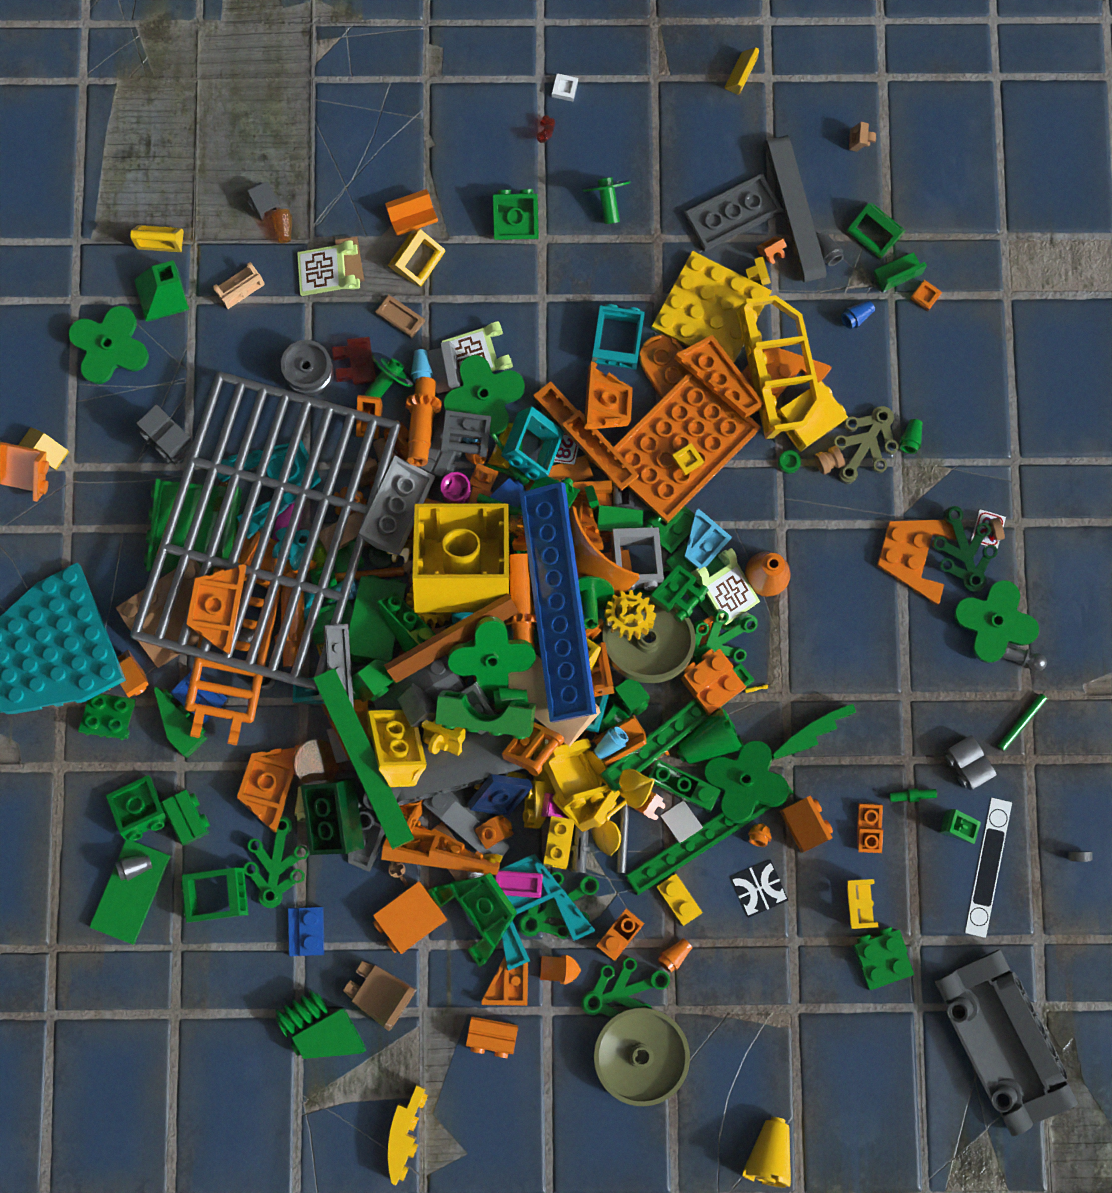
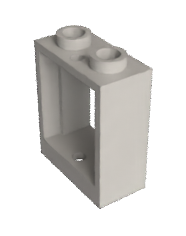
(634, 537)

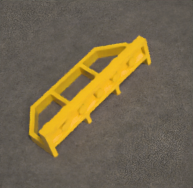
(757, 363)

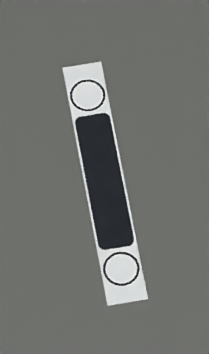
(988, 867)

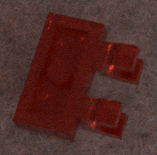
(361, 361)

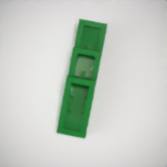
(807, 738)

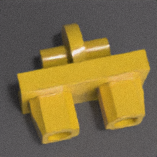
(442, 738)

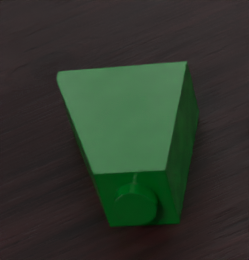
(329, 1037)

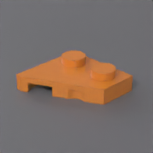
(508, 986)

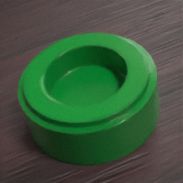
(789, 462)

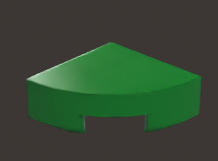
(592, 497)

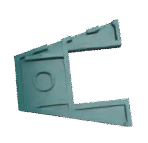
(273, 471)
(574, 919)

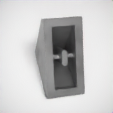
(417, 705)

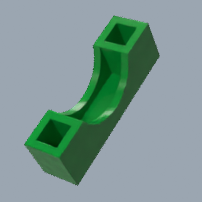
(456, 711)

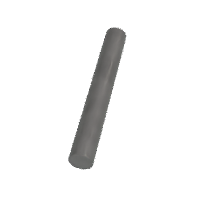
(623, 828)

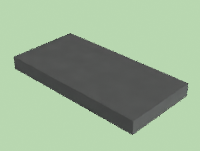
(733, 212)

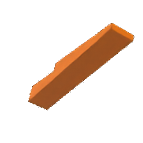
(588, 440)

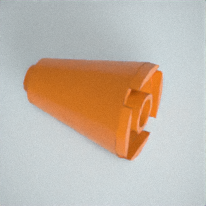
(767, 573)

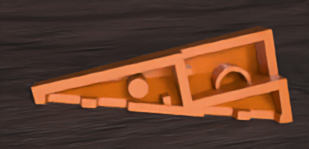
(438, 850)

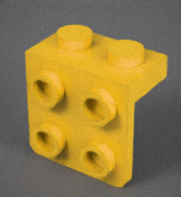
(590, 814)

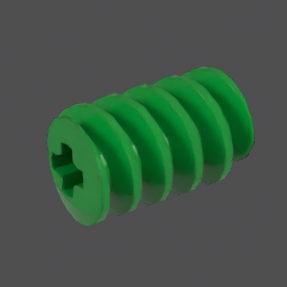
(301, 1012)

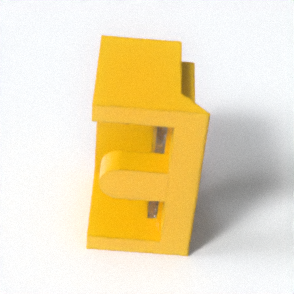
(861, 904)

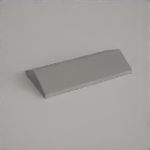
(393, 507)

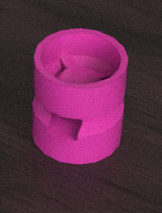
(455, 488)

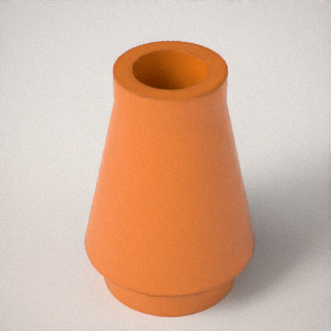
(674, 956)

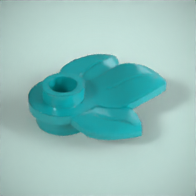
(297, 549)

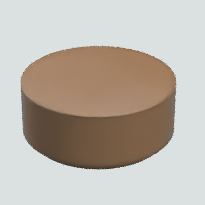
(997, 529)

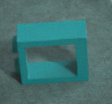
(614, 358)
(542, 428)

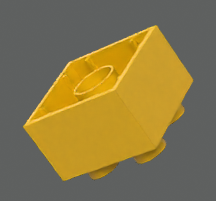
(459, 556)

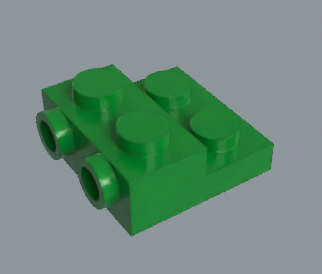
(515, 215)
(137, 809)
(883, 958)

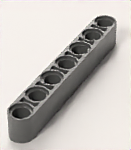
(795, 208)

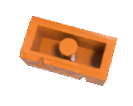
(491, 1036)

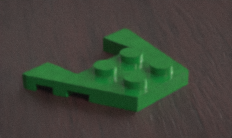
(485, 906)

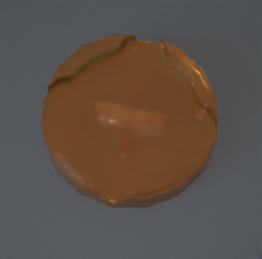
(314, 761)

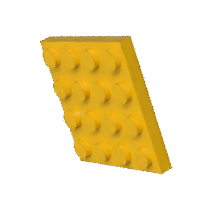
(707, 304)

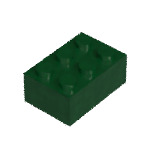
(332, 816)

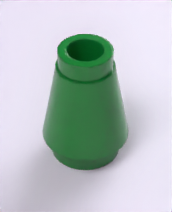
(911, 438)
(504, 697)

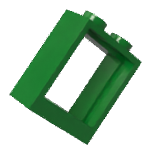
(236, 894)

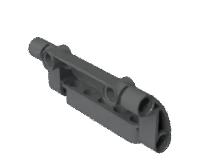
(448, 772)
(1006, 1042)

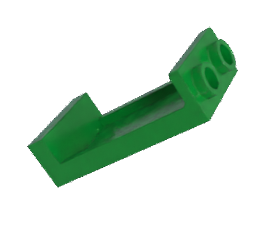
(369, 631)

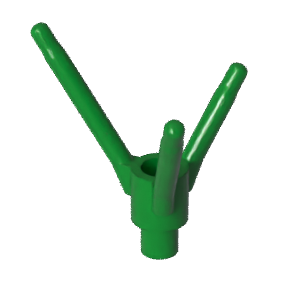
(511, 471)

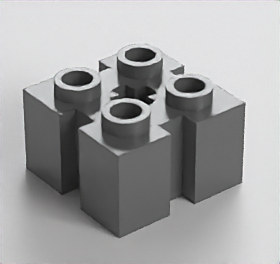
(163, 432)

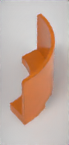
(593, 563)

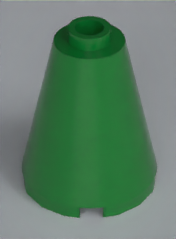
(710, 739)

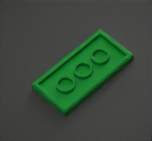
(128, 902)

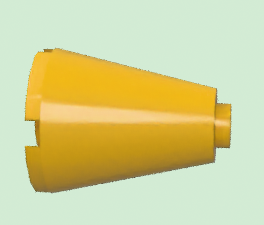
(771, 1155)

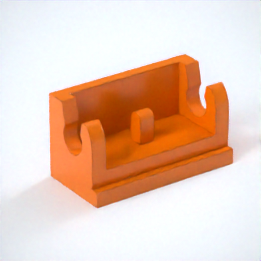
(601, 674)

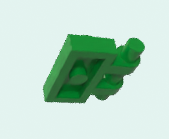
(675, 531)
(674, 588)

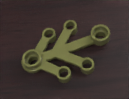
(867, 441)

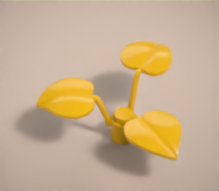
(634, 789)

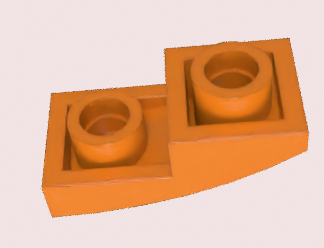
(870, 827)

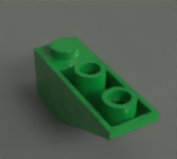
(404, 622)
(177, 724)
(684, 786)

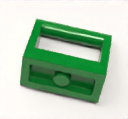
(885, 221)

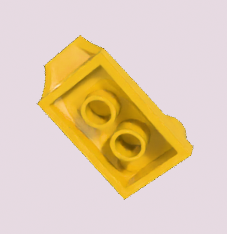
(396, 747)

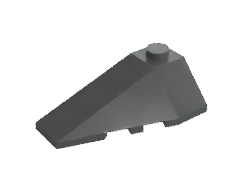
(430, 679)
(455, 813)
(372, 832)

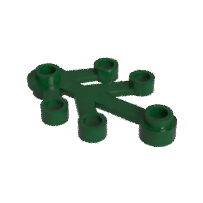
(965, 552)

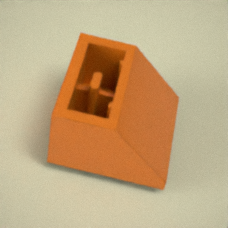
(807, 824)

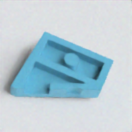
(704, 540)

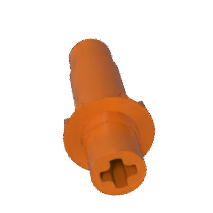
(423, 407)
(522, 595)
(297, 627)

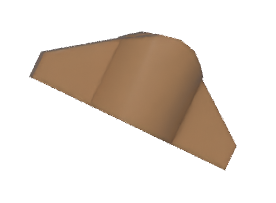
(397, 870)

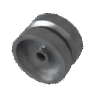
(295, 367)

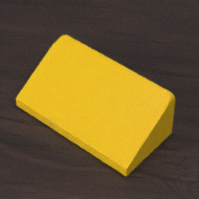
(742, 70)

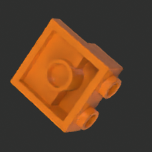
(712, 681)

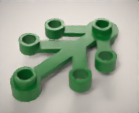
(715, 641)
(275, 867)
(553, 911)
(620, 992)

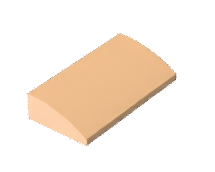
(534, 683)

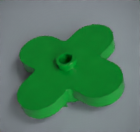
(123, 352)
(478, 378)
(991, 638)
(491, 656)
(742, 797)

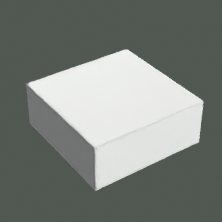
(565, 87)

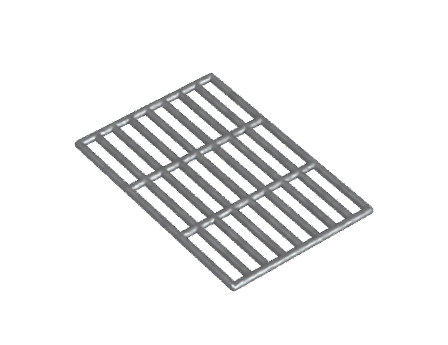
(280, 487)

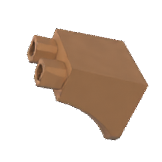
(381, 994)

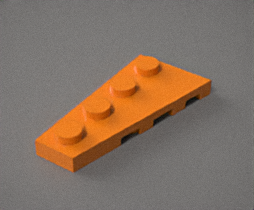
(718, 372)

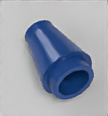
(857, 314)

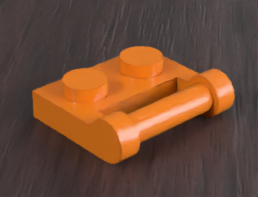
(521, 750)

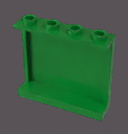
(164, 496)

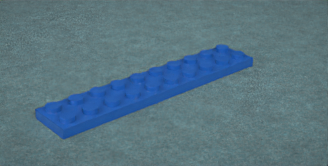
(557, 603)

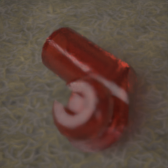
(547, 132)

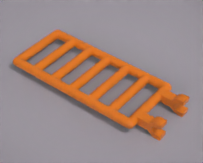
(253, 694)

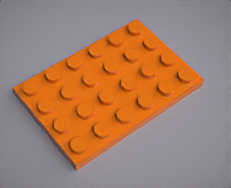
(682, 417)

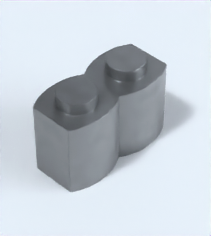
(970, 763)

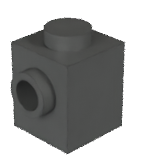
(263, 200)

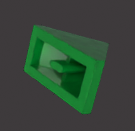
(960, 826)

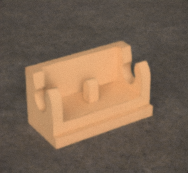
(239, 286)

